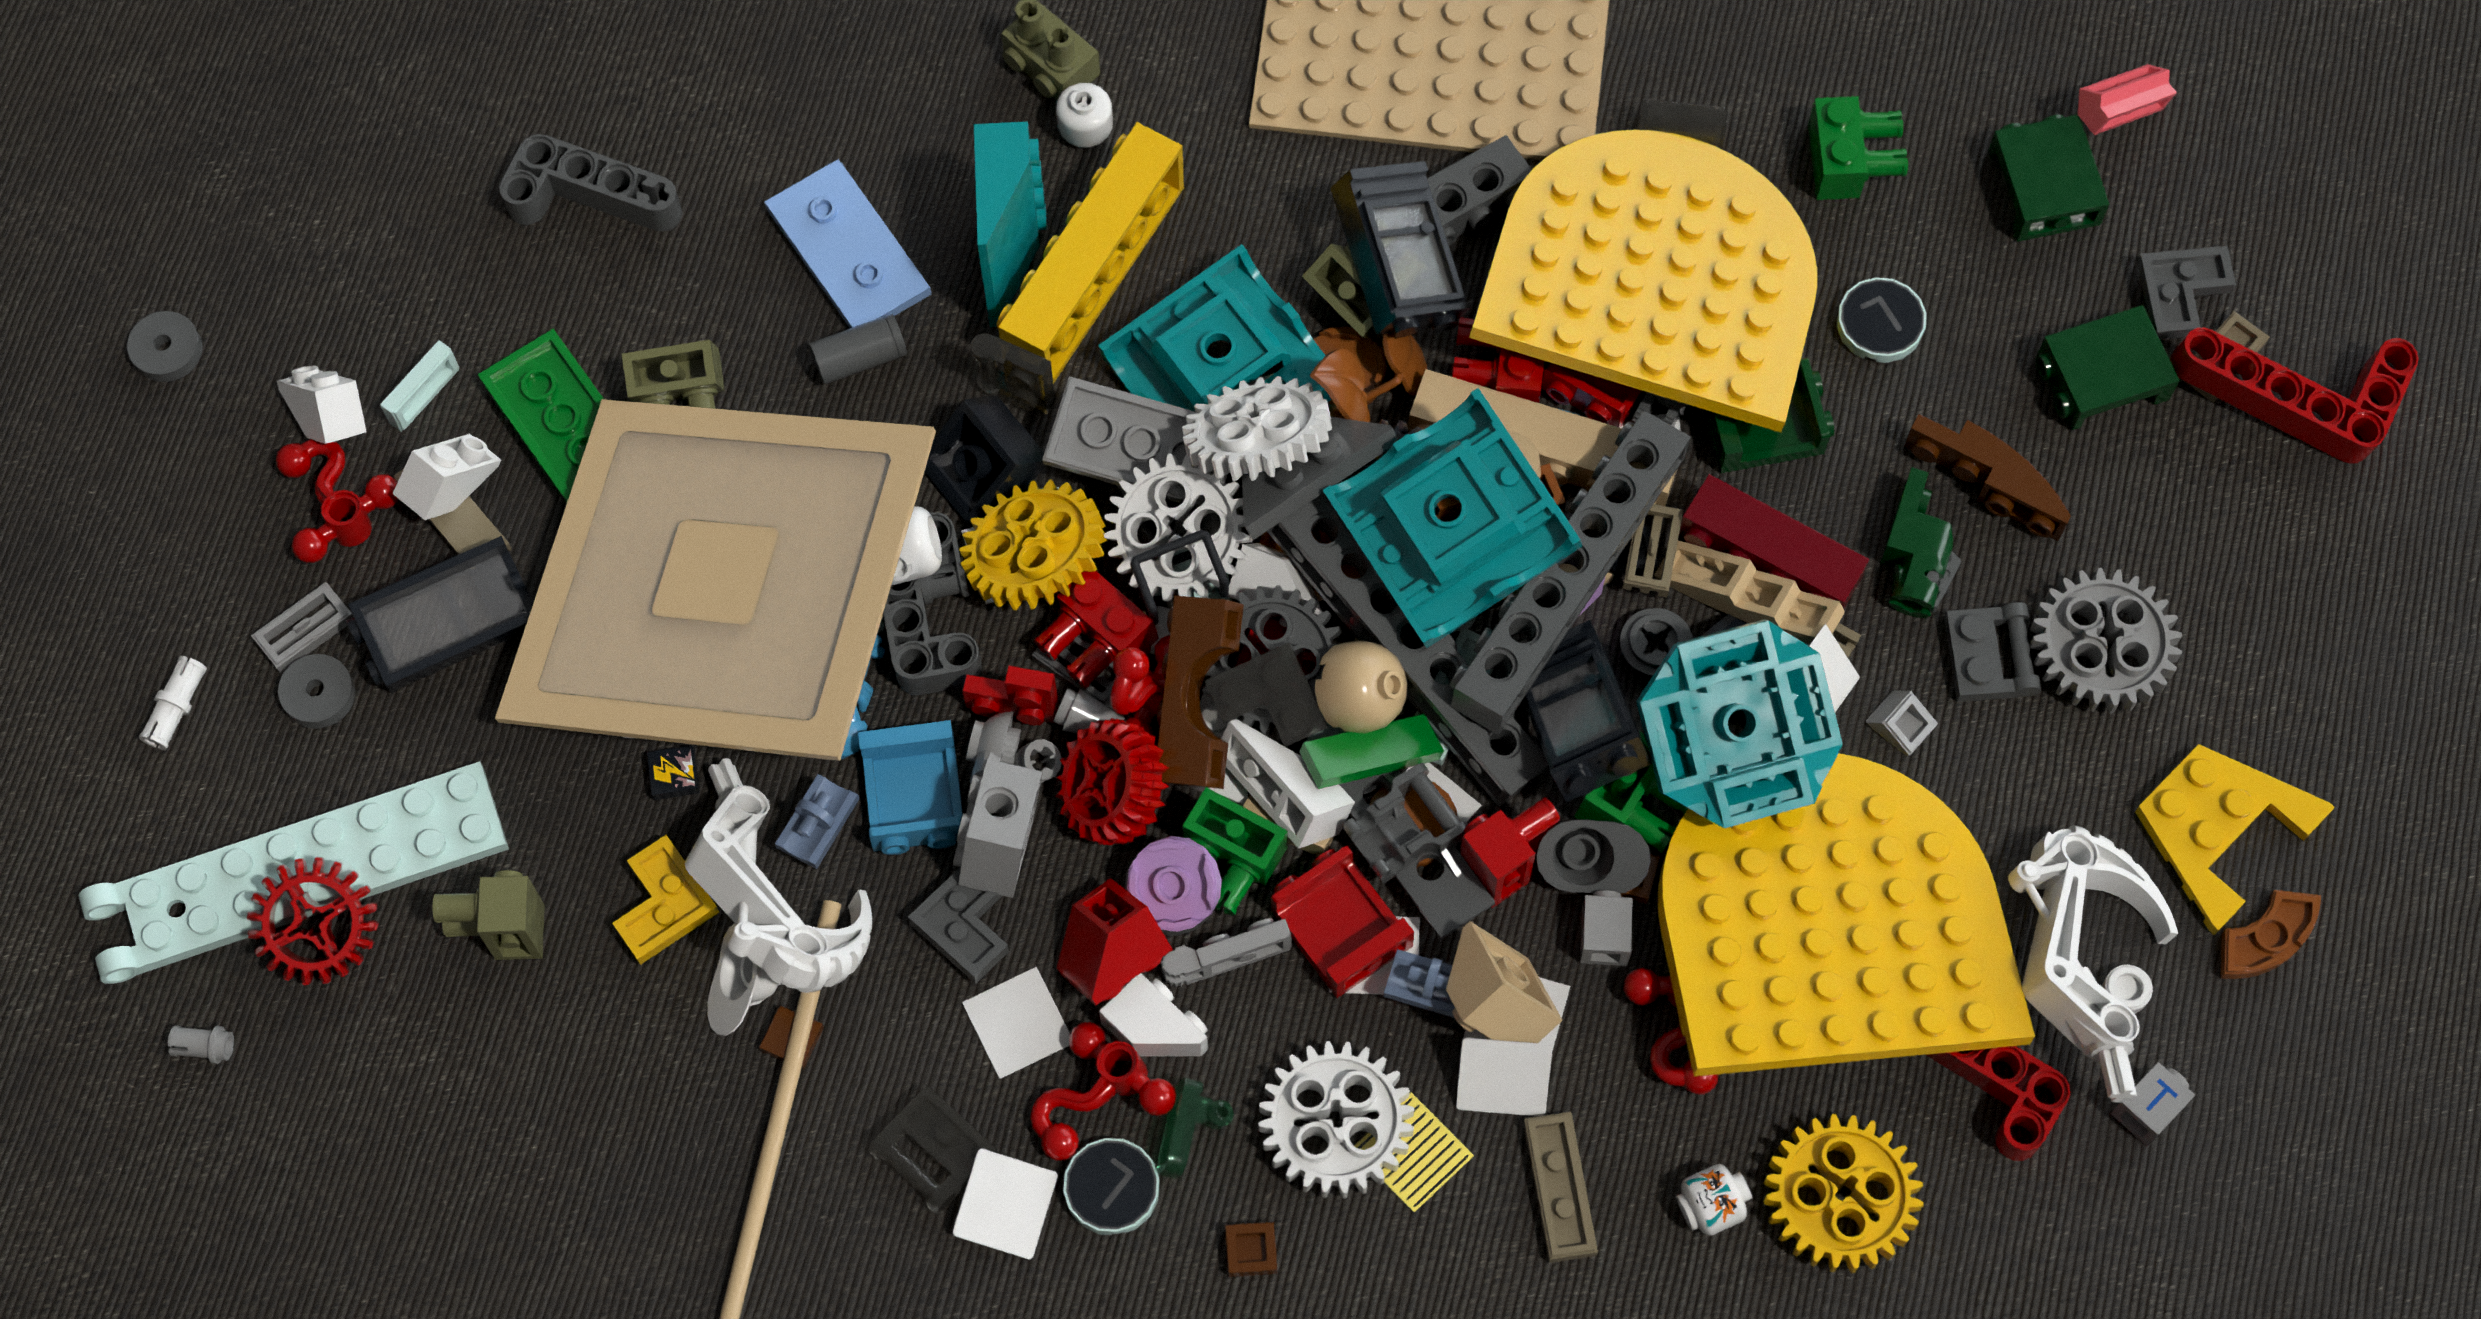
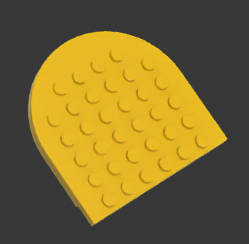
(1656, 273)
(1837, 931)

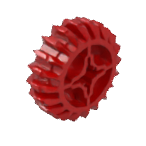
(1124, 784)
(302, 901)

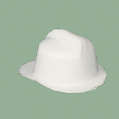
(735, 988)

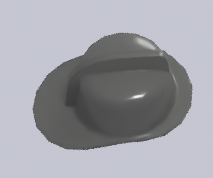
(1593, 856)

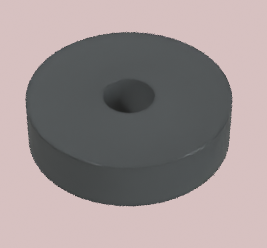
(159, 329)
(318, 710)

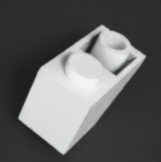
(323, 404)
(444, 475)
(1267, 569)
(1151, 1022)

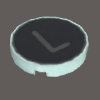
(1881, 319)
(1111, 1186)

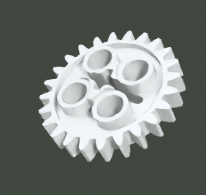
(1257, 428)
(1147, 502)
(1341, 1162)

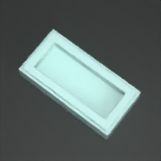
(420, 386)

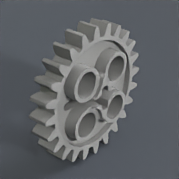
(2146, 640)

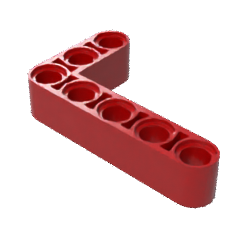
(2301, 394)

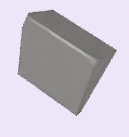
(1902, 721)

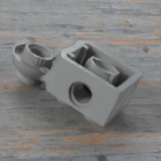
(999, 809)

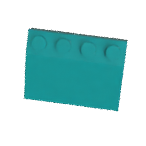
(1007, 208)

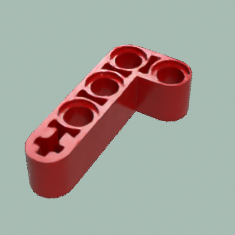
(2015, 1092)

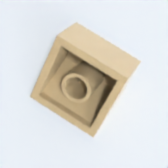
(1498, 990)

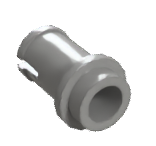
(201, 1043)

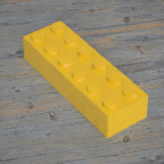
(1095, 247)

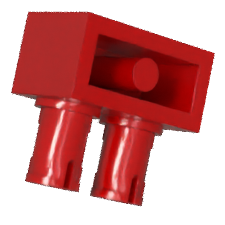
(1509, 374)
(1102, 616)
(1503, 848)

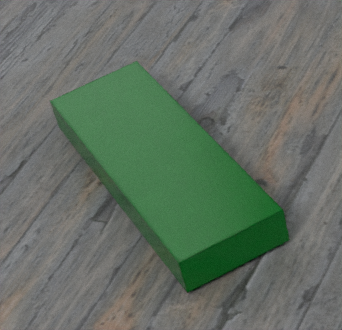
(1360, 755)

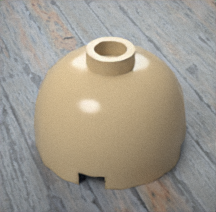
(1360, 687)

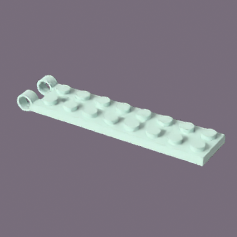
(381, 838)

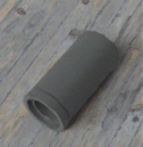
(858, 349)

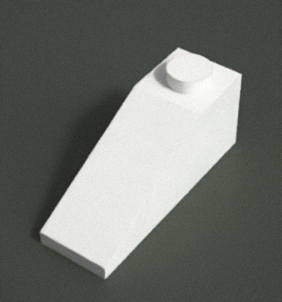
(1285, 786)

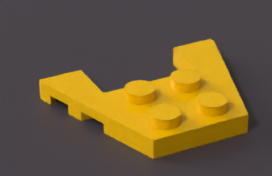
(2205, 809)

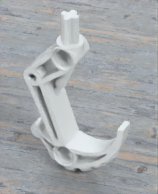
(766, 925)
(2054, 978)

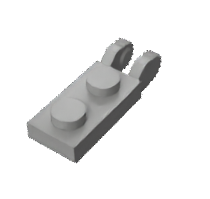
(1226, 953)

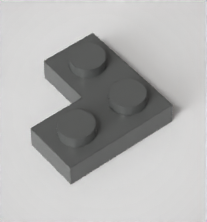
(2174, 279)
(953, 926)

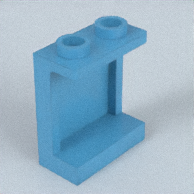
(911, 786)

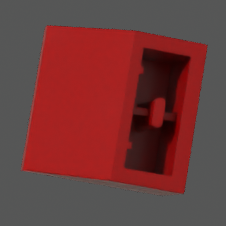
(1109, 942)

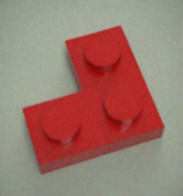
(1025, 692)

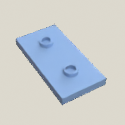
(847, 246)

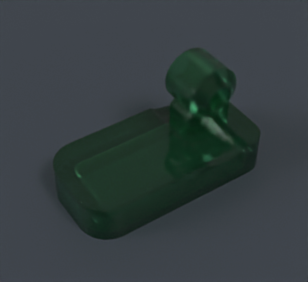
(1180, 1125)

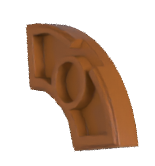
(2272, 938)

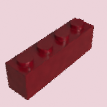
(1775, 543)

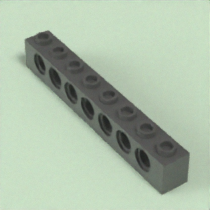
(1350, 599)
(1495, 700)

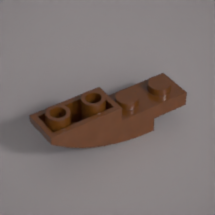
(2008, 480)

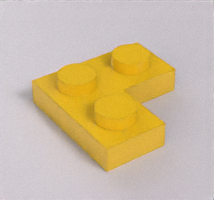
(674, 906)

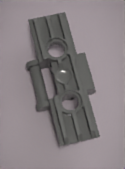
(1396, 846)

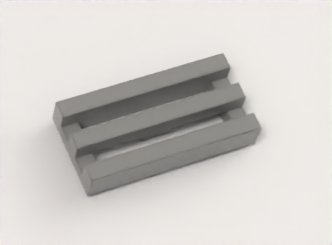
(311, 640)

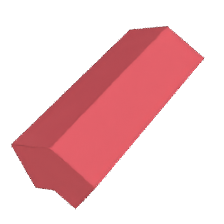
(2124, 98)

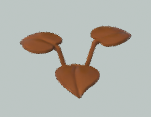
(1345, 379)

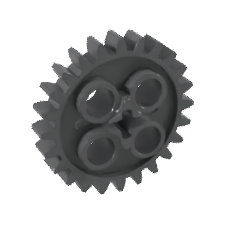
(1303, 631)

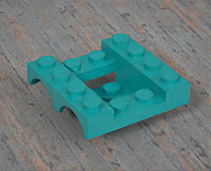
(1166, 347)
(1495, 546)

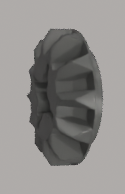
(1651, 623)

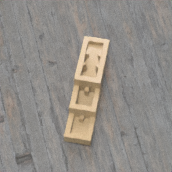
(1748, 594)

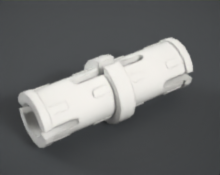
(172, 703)

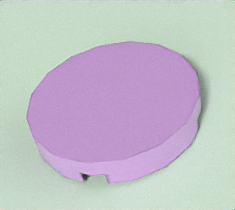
(1176, 882)

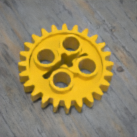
(1033, 544)
(1869, 1161)

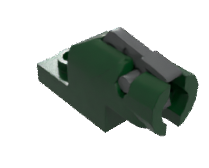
(1919, 552)

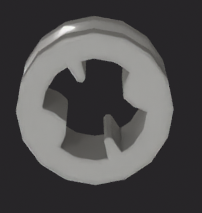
(1047, 750)

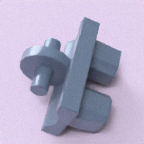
(817, 821)
(1420, 982)

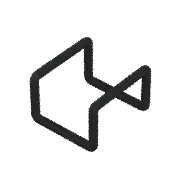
(1143, 589)

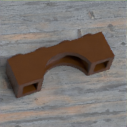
(1199, 636)

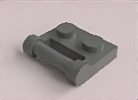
(1977, 657)

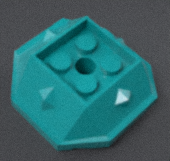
(1787, 733)

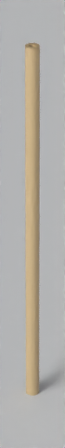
(774, 1138)

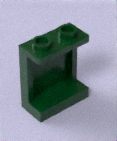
(2050, 176)
(2105, 365)
(1804, 435)

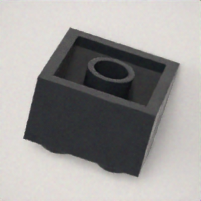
(982, 455)

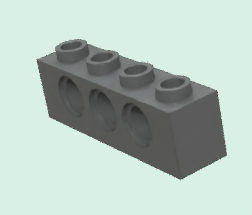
(1493, 165)

